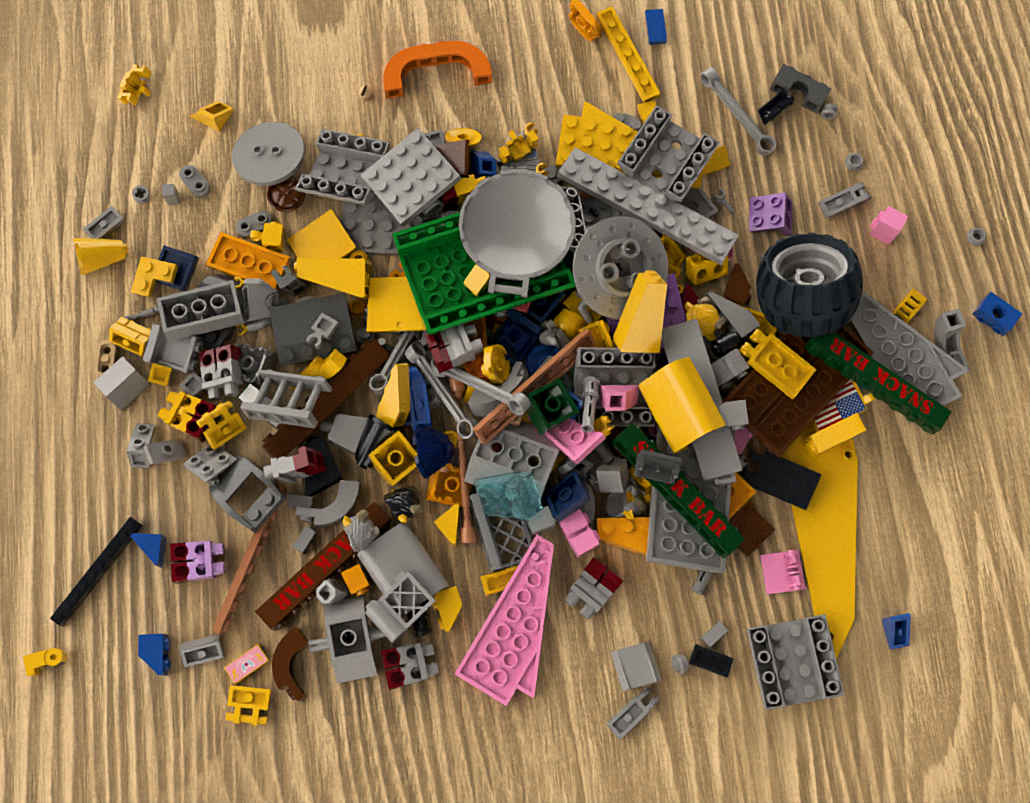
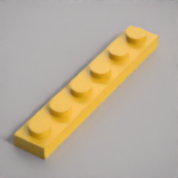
(628, 54)

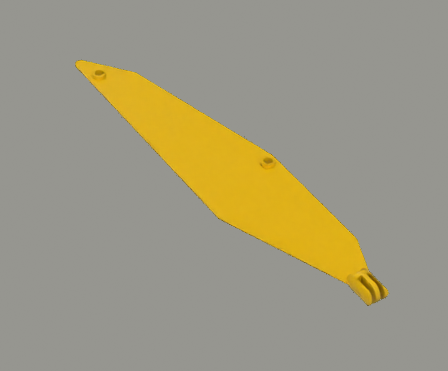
(829, 533)

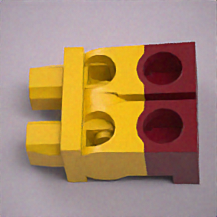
(455, 196)
(182, 412)

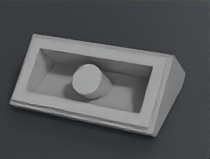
(201, 650)

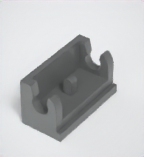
(290, 282)
(657, 466)

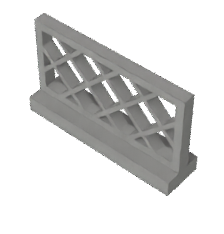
(487, 537)

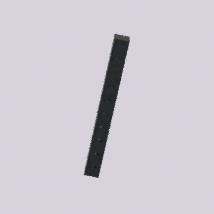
(95, 572)

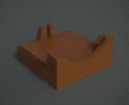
(752, 526)

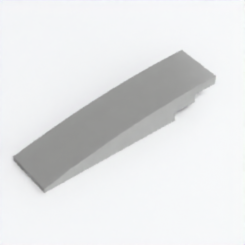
(714, 451)

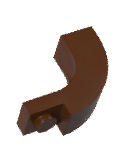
(283, 660)

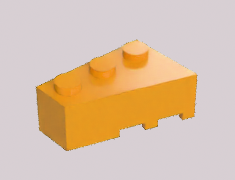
(624, 533)

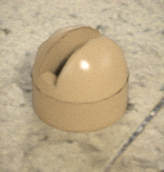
(368, 94)

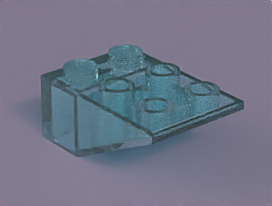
(509, 495)

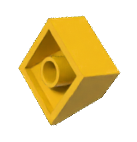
(394, 458)

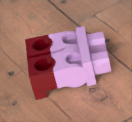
(202, 558)

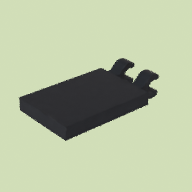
(783, 479)

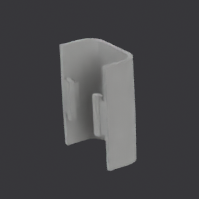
(398, 552)

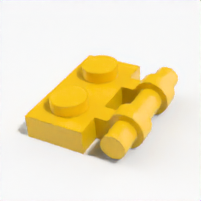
(223, 430)
(248, 697)

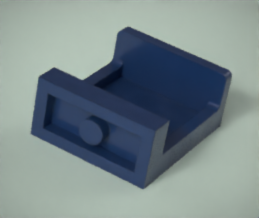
(526, 325)

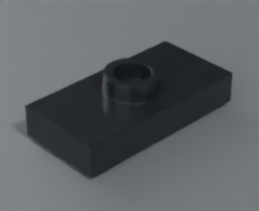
(711, 661)

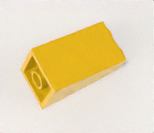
(337, 273)
(643, 315)

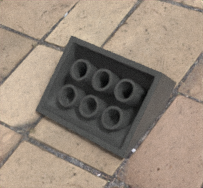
(294, 322)

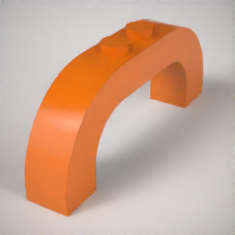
(431, 55)

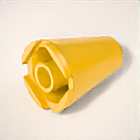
(98, 253)

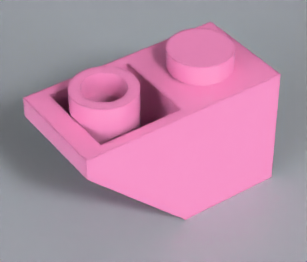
(618, 397)

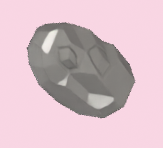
(331, 591)

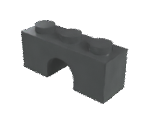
(791, 79)

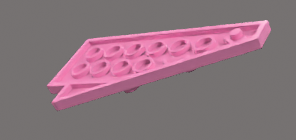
(510, 640)

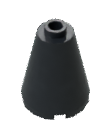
(373, 436)

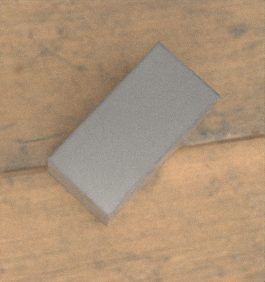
(170, 194)
(299, 501)
(304, 539)
(713, 634)

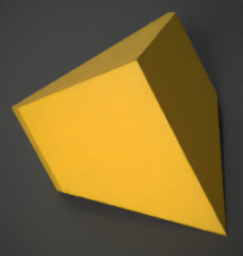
(214, 115)

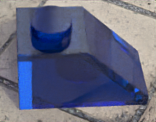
(433, 450)

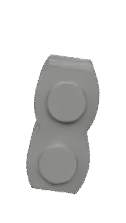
(729, 368)

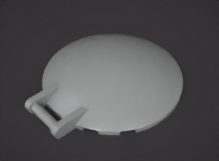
(516, 227)

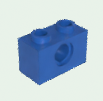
(1007, 314)

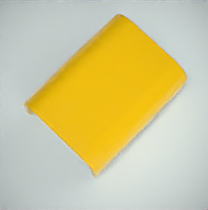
(680, 404)

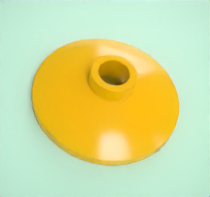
(463, 133)

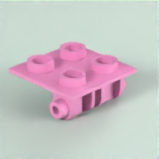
(782, 572)

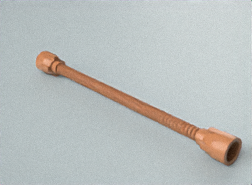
(467, 533)

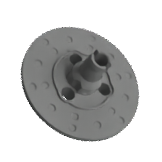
(604, 268)

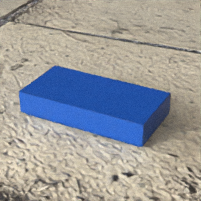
(655, 26)

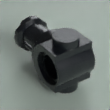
(425, 629)

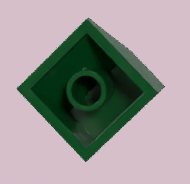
(550, 406)

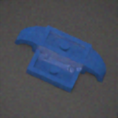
(419, 401)

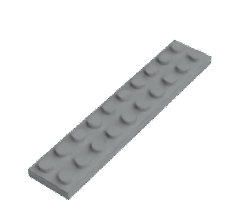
(647, 206)

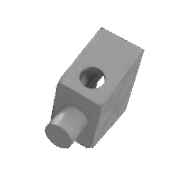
(345, 431)

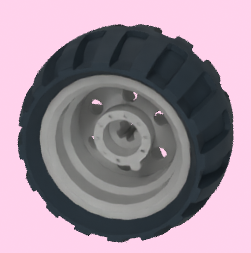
(809, 284)

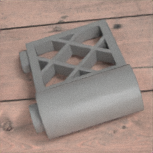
(387, 618)

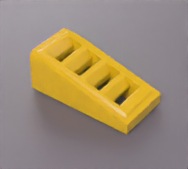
(915, 300)

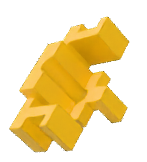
(132, 86)
(517, 147)

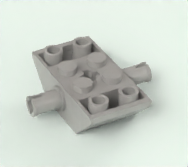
(348, 659)

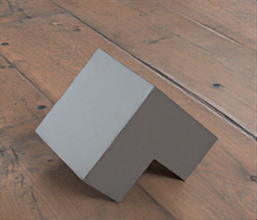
(614, 476)

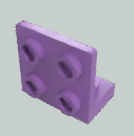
(771, 213)

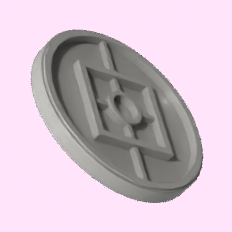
(268, 153)

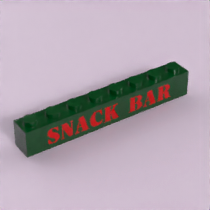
(879, 381)
(684, 496)

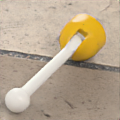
(644, 494)

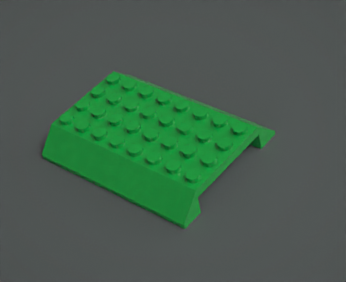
(438, 266)

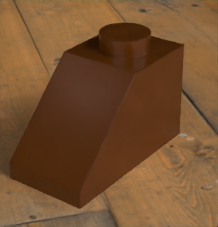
(738, 287)

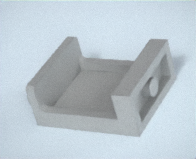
(176, 354)

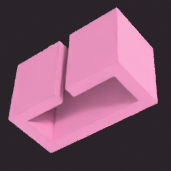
(887, 225)
(579, 533)

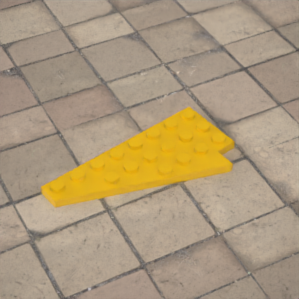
(599, 137)

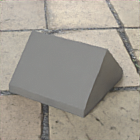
(121, 383)

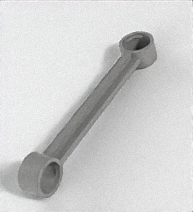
(712, 80)
(417, 354)
(394, 358)
(517, 403)

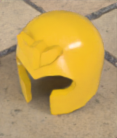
(569, 323)

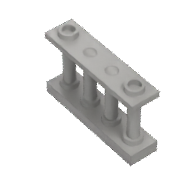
(289, 414)

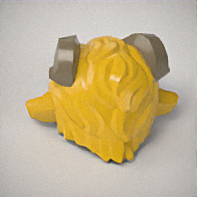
(706, 315)

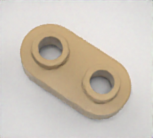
(104, 360)

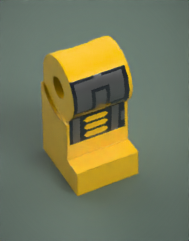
(43, 659)

